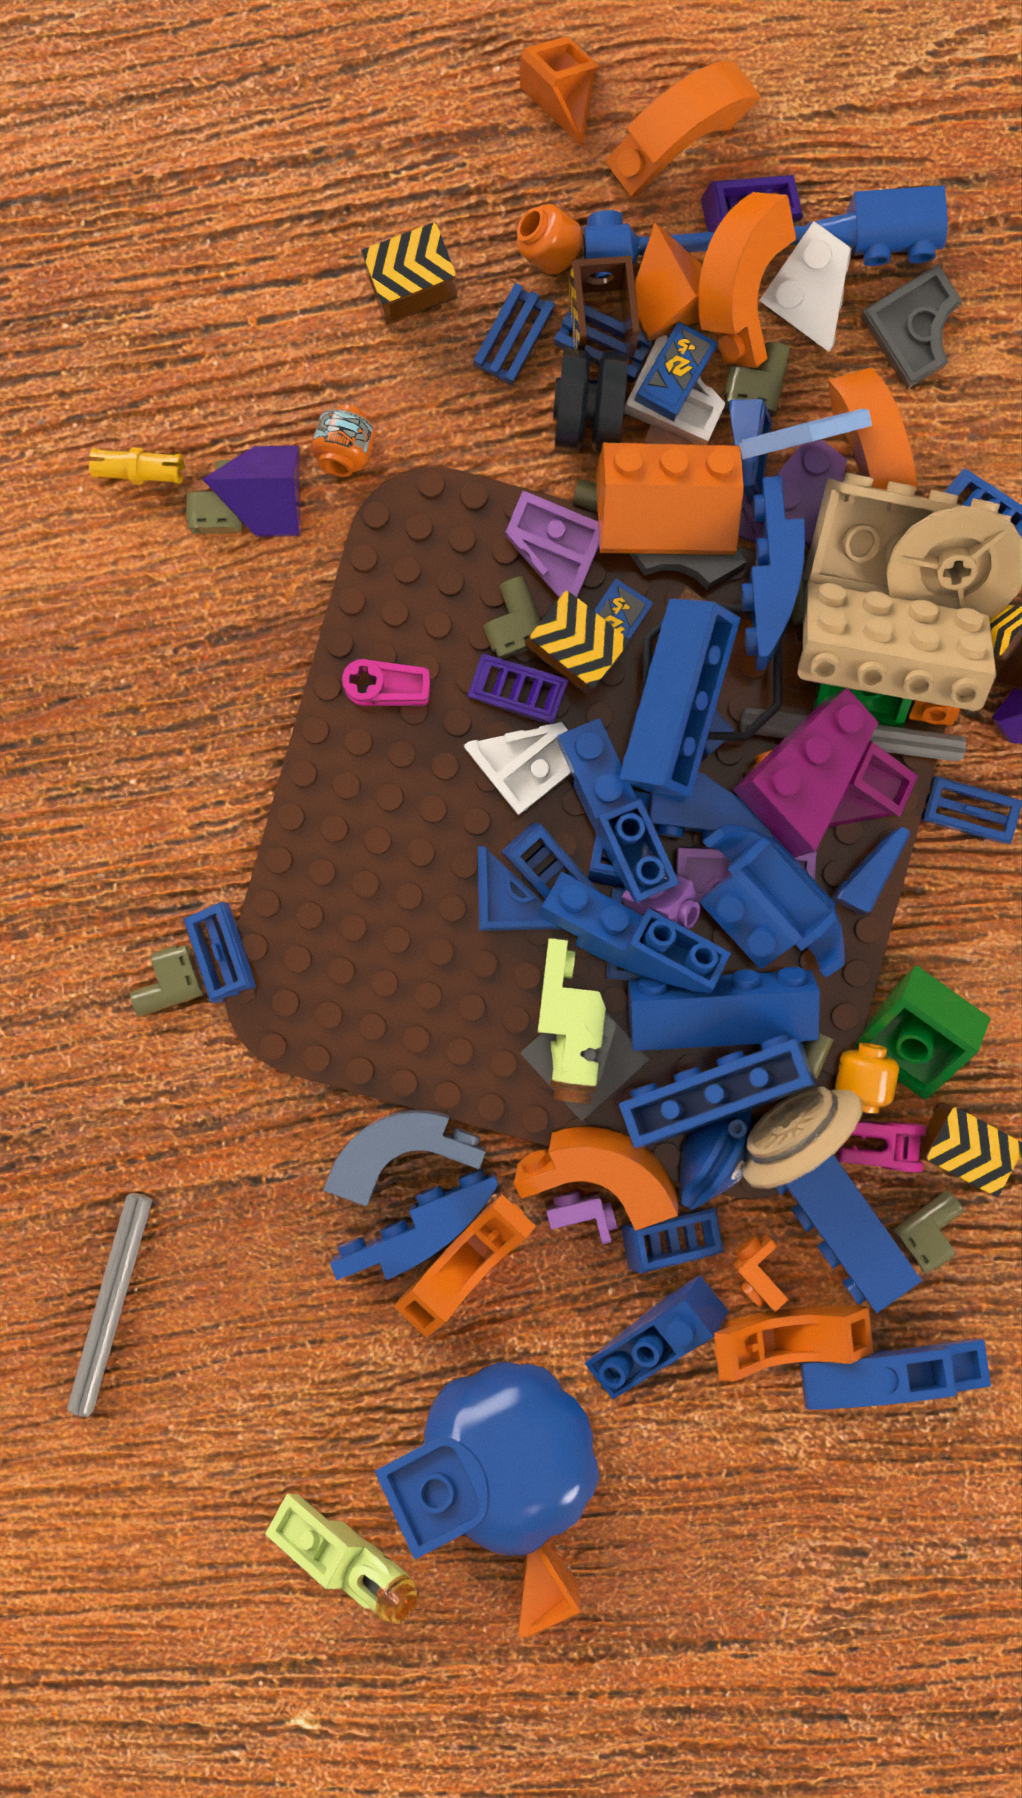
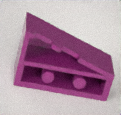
(808, 772)

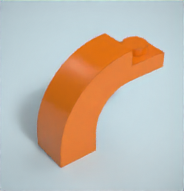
(693, 107)
(733, 272)
(884, 447)
(606, 1160)
(463, 1264)
(792, 1336)

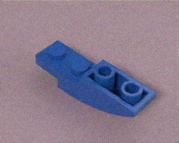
(777, 577)
(615, 812)
(634, 942)
(436, 1221)
(897, 1376)

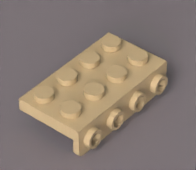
(863, 525)
(896, 646)

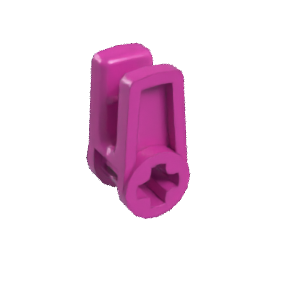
(394, 684)
(900, 1146)

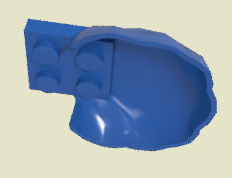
(498, 1462)

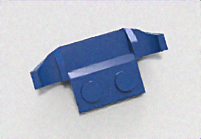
(772, 901)

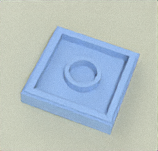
(805, 433)

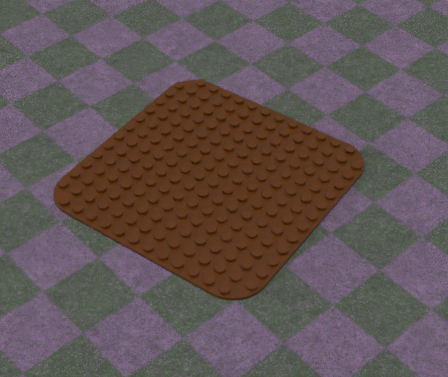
(377, 819)

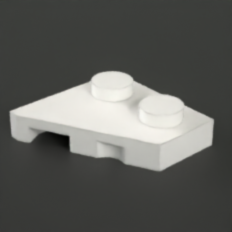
(811, 285)
(697, 416)
(522, 763)

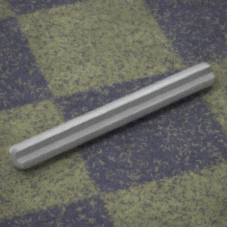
(888, 738)
(109, 1304)

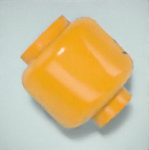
(868, 1075)

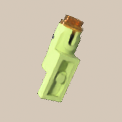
(579, 1026)
(343, 1559)

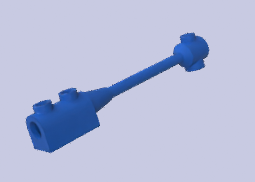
(873, 227)

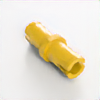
(136, 466)

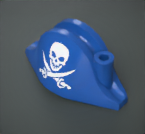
(713, 1159)

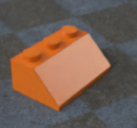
(669, 498)

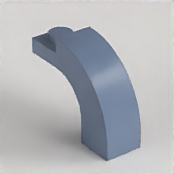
(400, 1132)

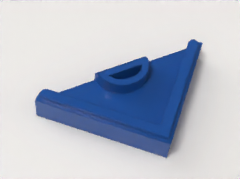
(505, 900)

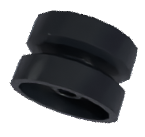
(589, 401)

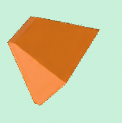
(560, 82)
(666, 286)
(547, 1592)

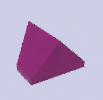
(876, 788)

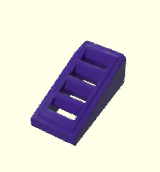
(724, 195)
(522, 673)

